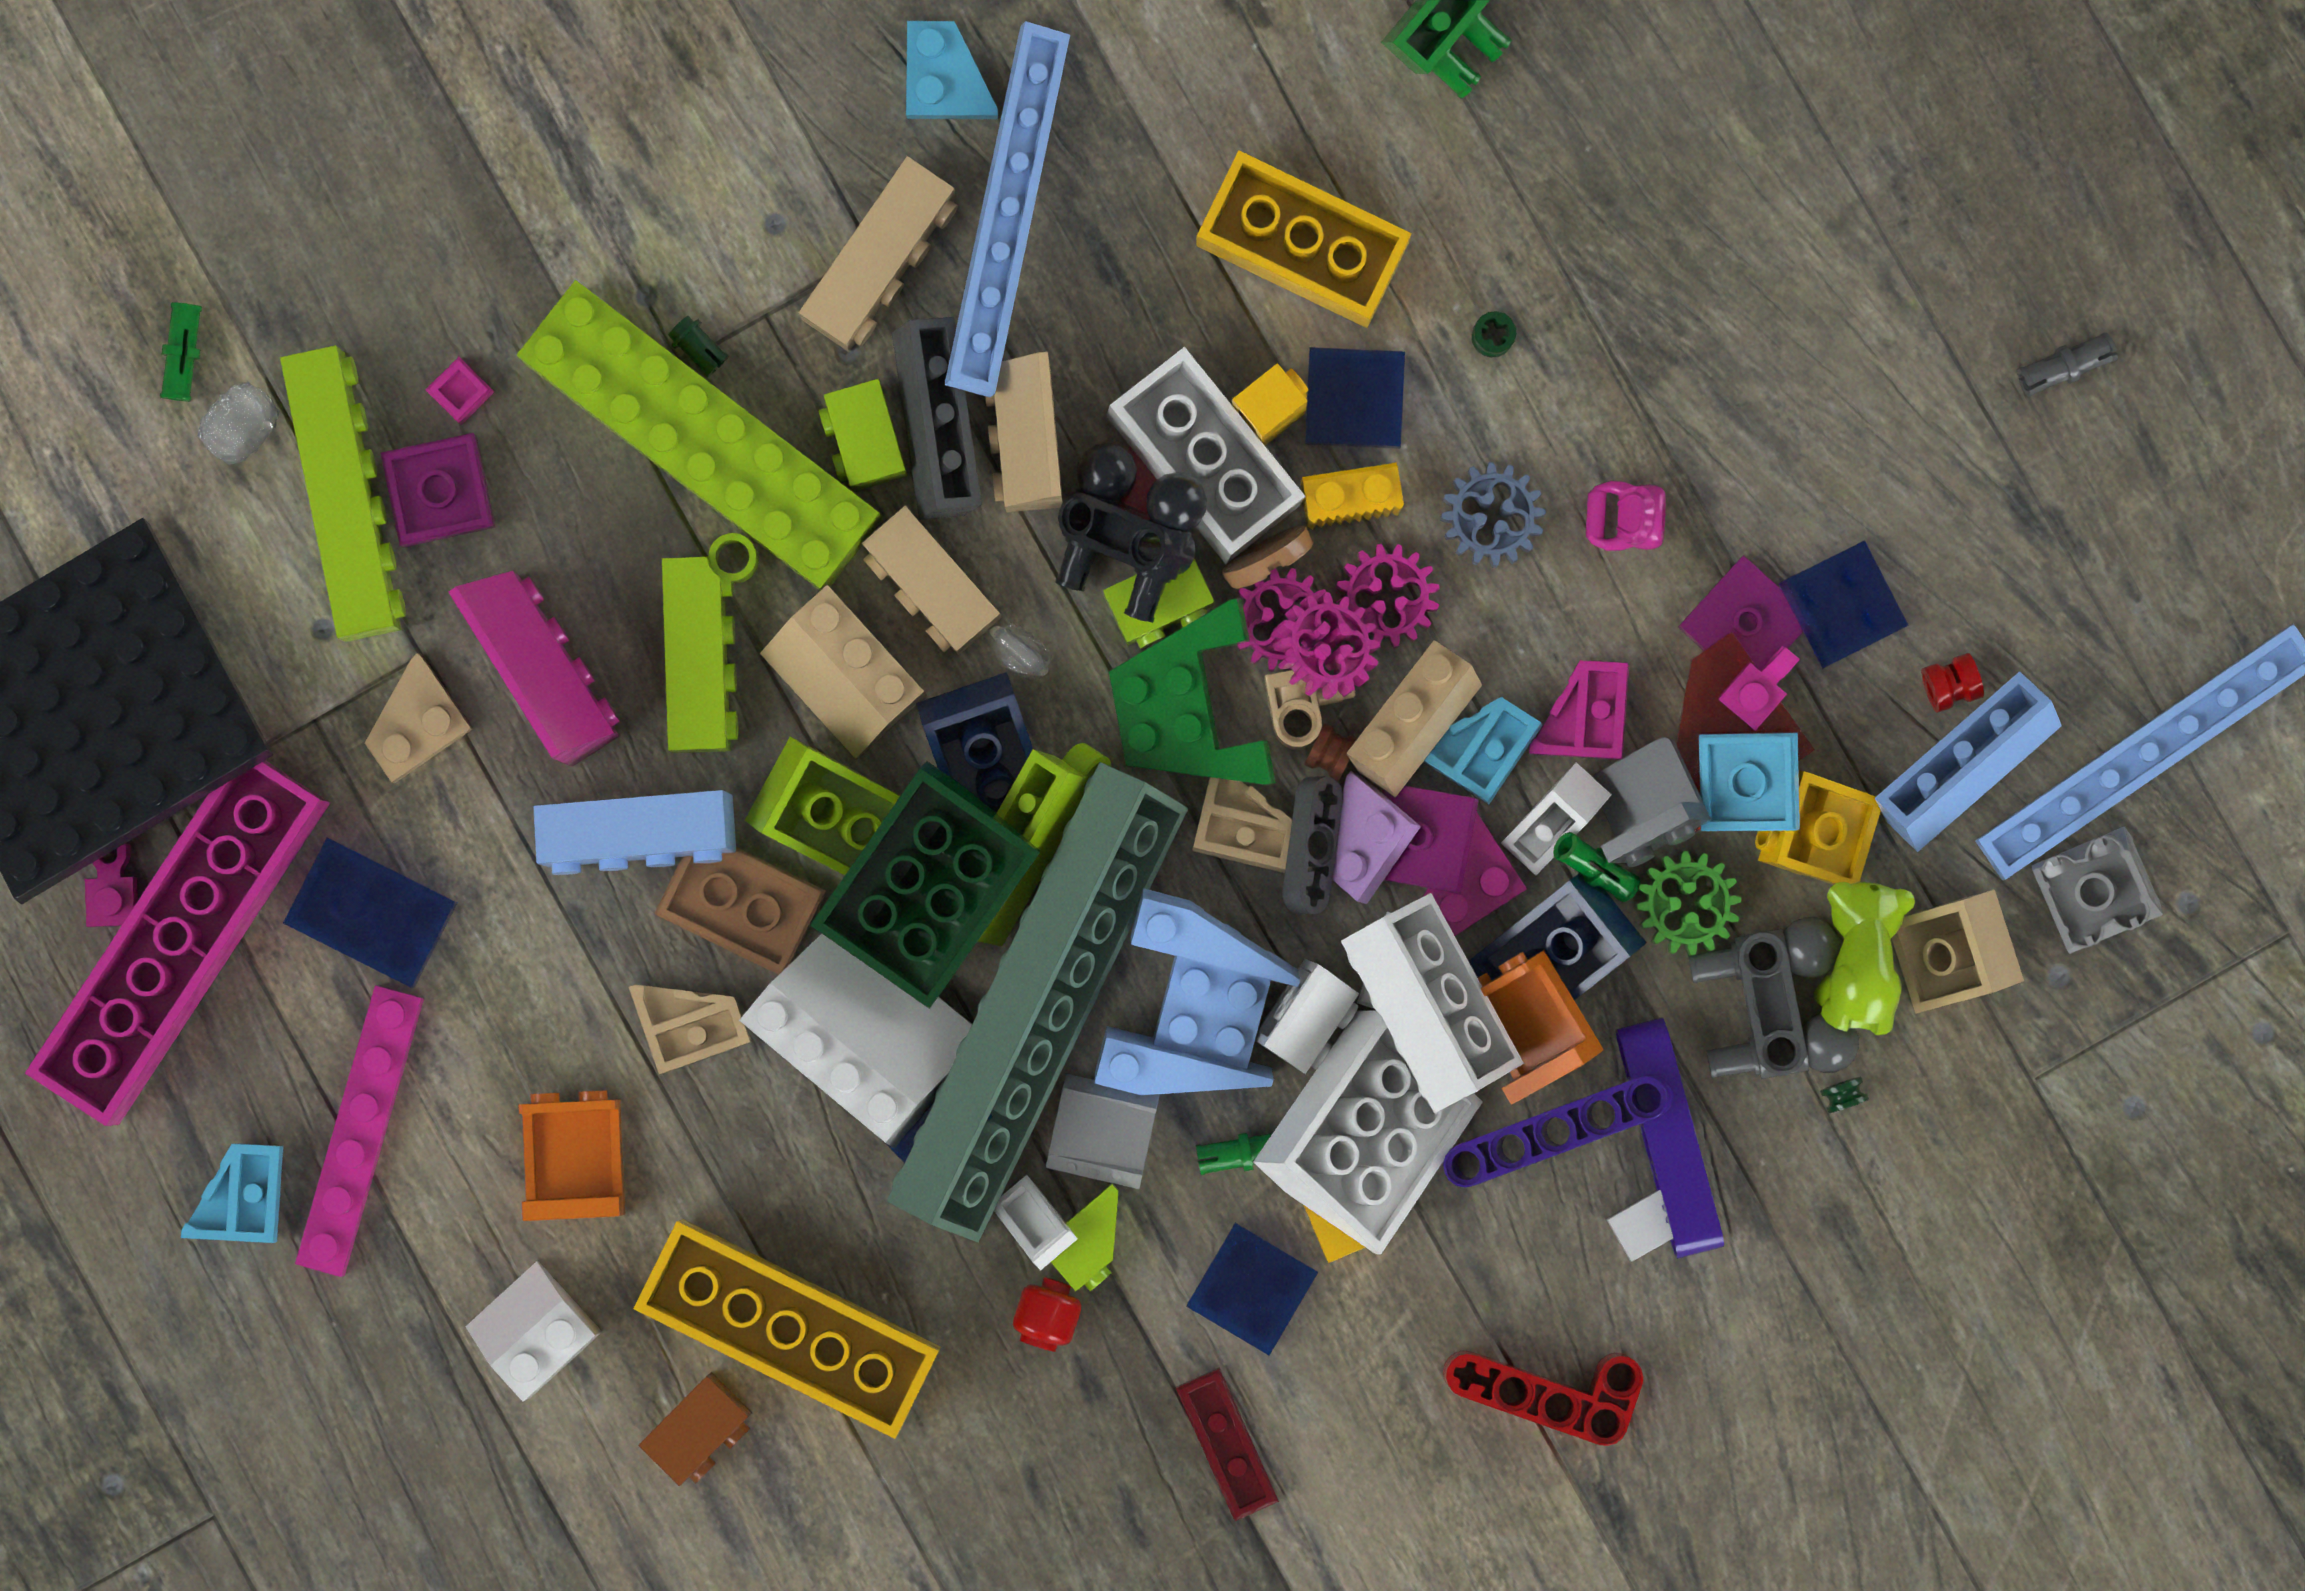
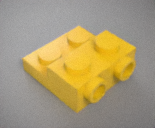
(1832, 836)

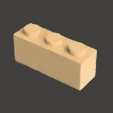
(929, 582)
(1414, 718)

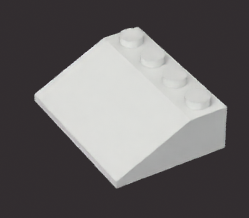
(859, 1037)
(1362, 1136)

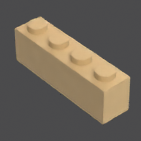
(879, 254)

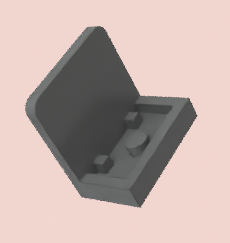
(1649, 802)

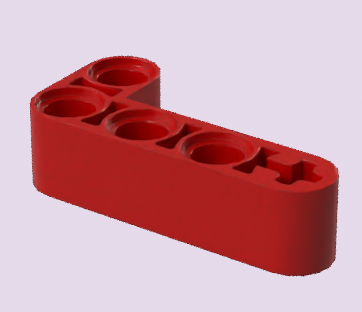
(1539, 1388)

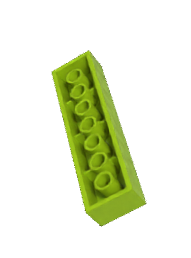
(699, 436)

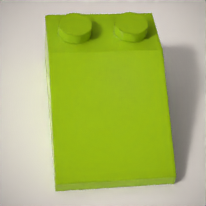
(819, 806)

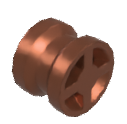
(1330, 752)

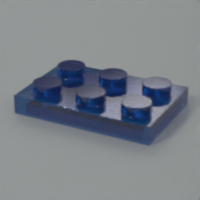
(370, 912)

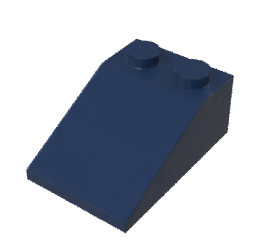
(978, 737)
(1576, 929)

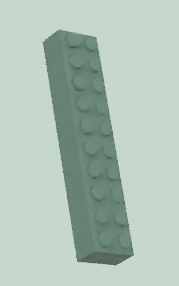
(1037, 1003)

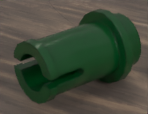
(697, 345)

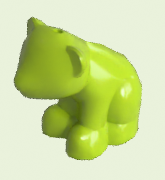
(1863, 982)

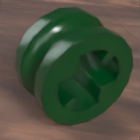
(1500, 321)
(1844, 1095)

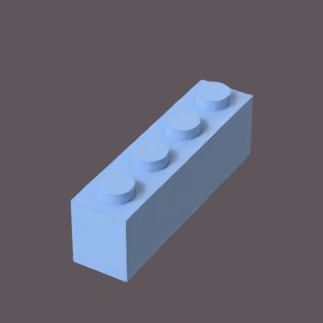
(1968, 761)
(634, 830)

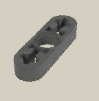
(1328, 813)

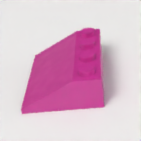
(537, 666)

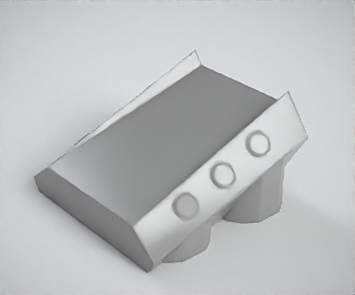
(2097, 890)
(1102, 1132)

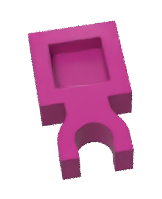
(111, 894)

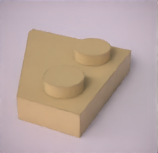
(415, 722)
(1242, 826)
(687, 1025)

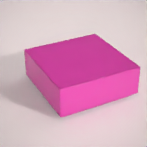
(459, 390)

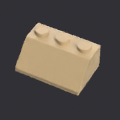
(1025, 435)
(842, 672)

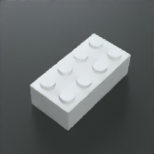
(1188, 426)
(1432, 1003)

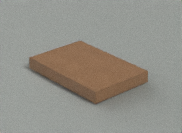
(743, 906)

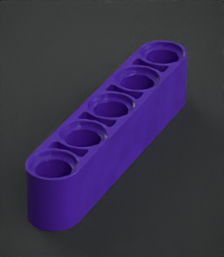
(1535, 1137)
(1671, 1141)

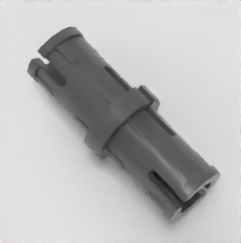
(2067, 364)

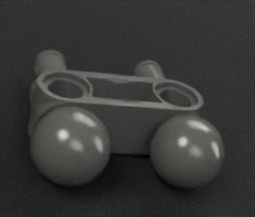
(1806, 949)

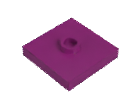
(437, 490)
(1749, 608)
(1441, 846)

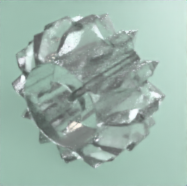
(238, 423)

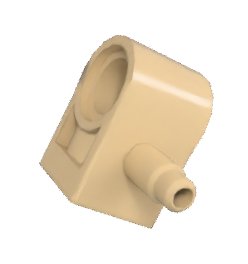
(1289, 698)

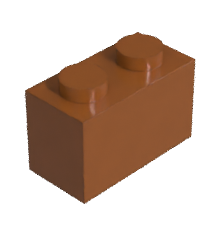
(696, 1429)

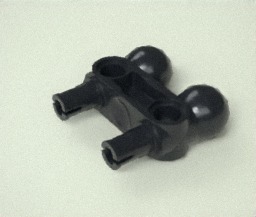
(1151, 542)

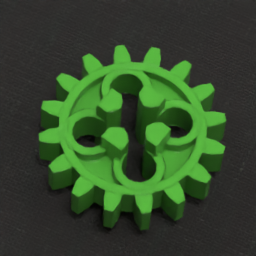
(1686, 875)

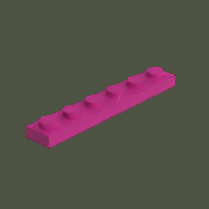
(359, 1131)

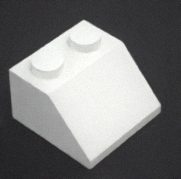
(1307, 1017)
(532, 1331)

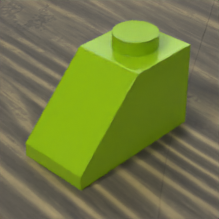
(1089, 1255)

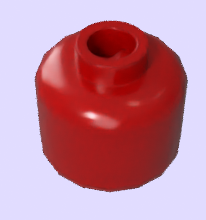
(1047, 1314)

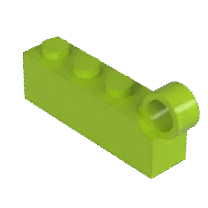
(697, 648)
(1039, 809)

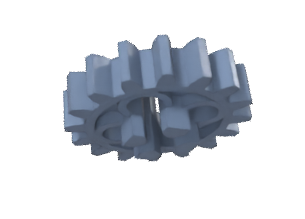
(1504, 539)

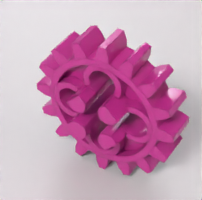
(1403, 573)
(1287, 591)
(1346, 625)

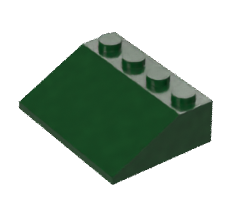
(926, 885)

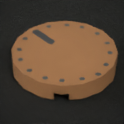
(1267, 555)

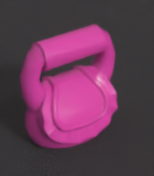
(1639, 516)

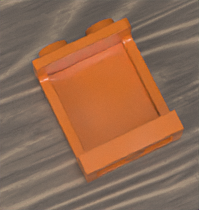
(1540, 1022)
(572, 1157)

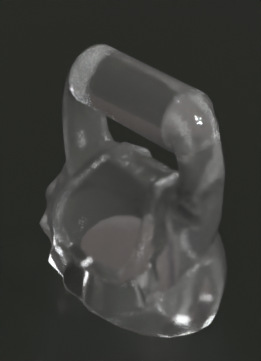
(1020, 652)

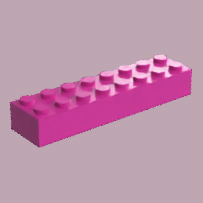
(176, 941)

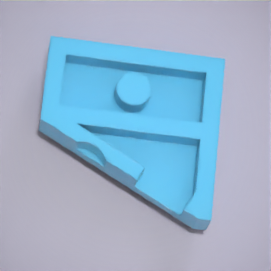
(943, 75)
(1484, 748)
(241, 1198)

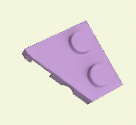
(1369, 838)

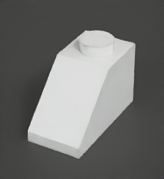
(1561, 810)

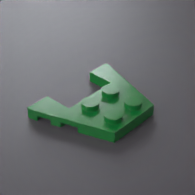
(1168, 707)

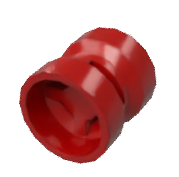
(1952, 682)

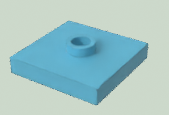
(1750, 781)

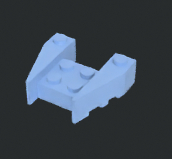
(1207, 1007)

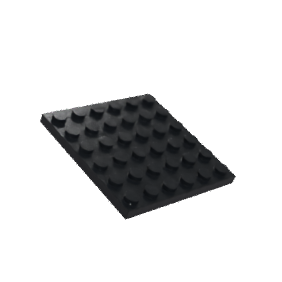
(108, 710)

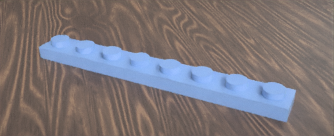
(1007, 210)
(2145, 753)

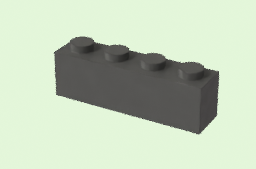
(935, 420)

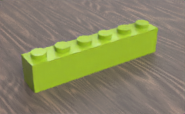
(342, 493)

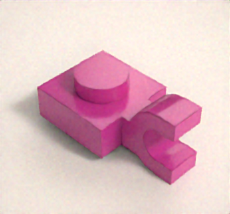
(1755, 692)

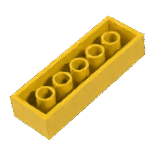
(787, 1328)

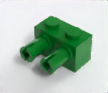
(1430, 29)

